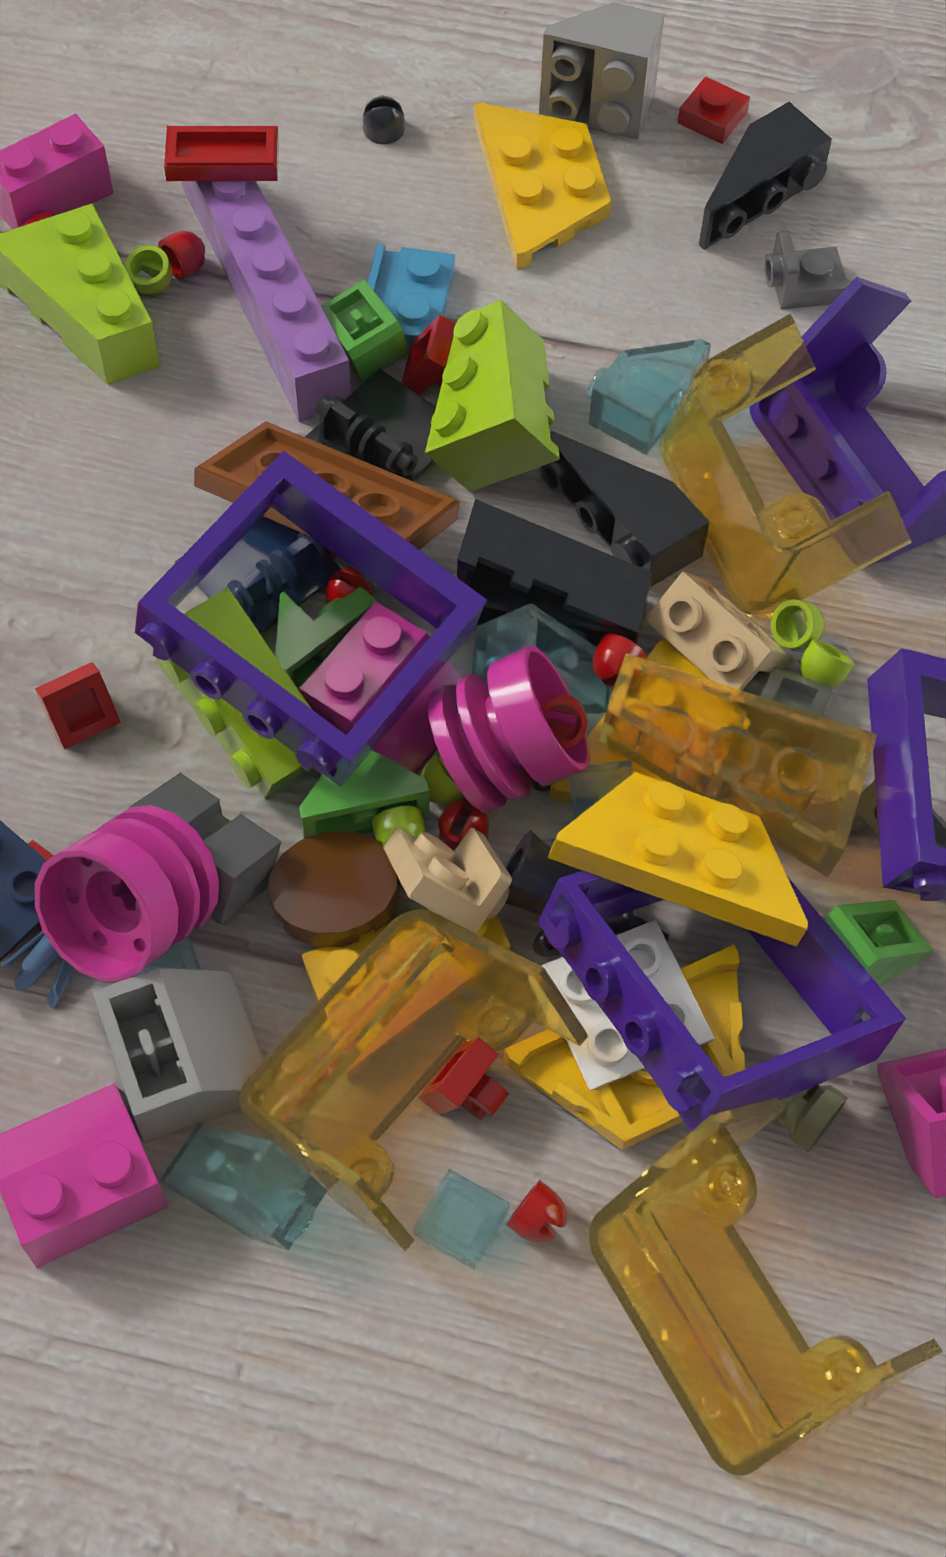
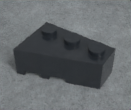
(572, 582)

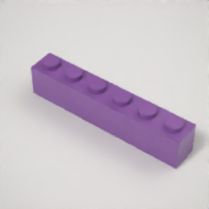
(272, 292)

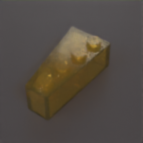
(744, 752)

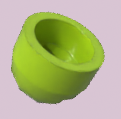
(154, 263)
(790, 628)
(825, 664)
(440, 783)
(405, 817)

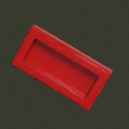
(221, 153)

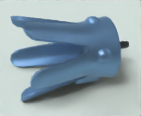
(36, 963)

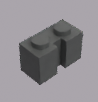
(239, 847)

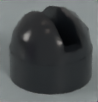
(383, 120)

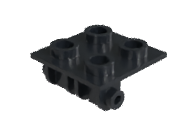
(379, 425)

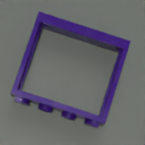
(361, 543)
(898, 699)
(818, 969)

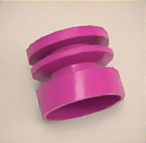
(497, 734)
(126, 893)

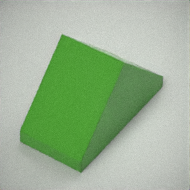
(366, 330)
(367, 792)
(879, 937)

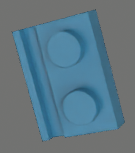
(412, 285)

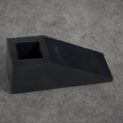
(770, 165)
(630, 508)

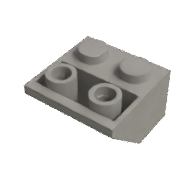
(602, 68)
(178, 1045)

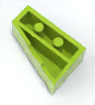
(81, 290)
(492, 401)
(254, 758)

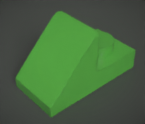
(307, 643)

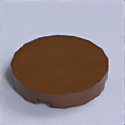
(333, 888)

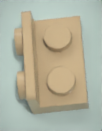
(715, 633)
(457, 884)

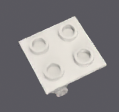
(603, 1054)

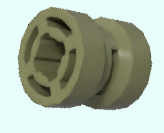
(810, 1114)

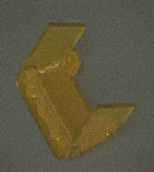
(757, 548)
(381, 1041)
(713, 1314)

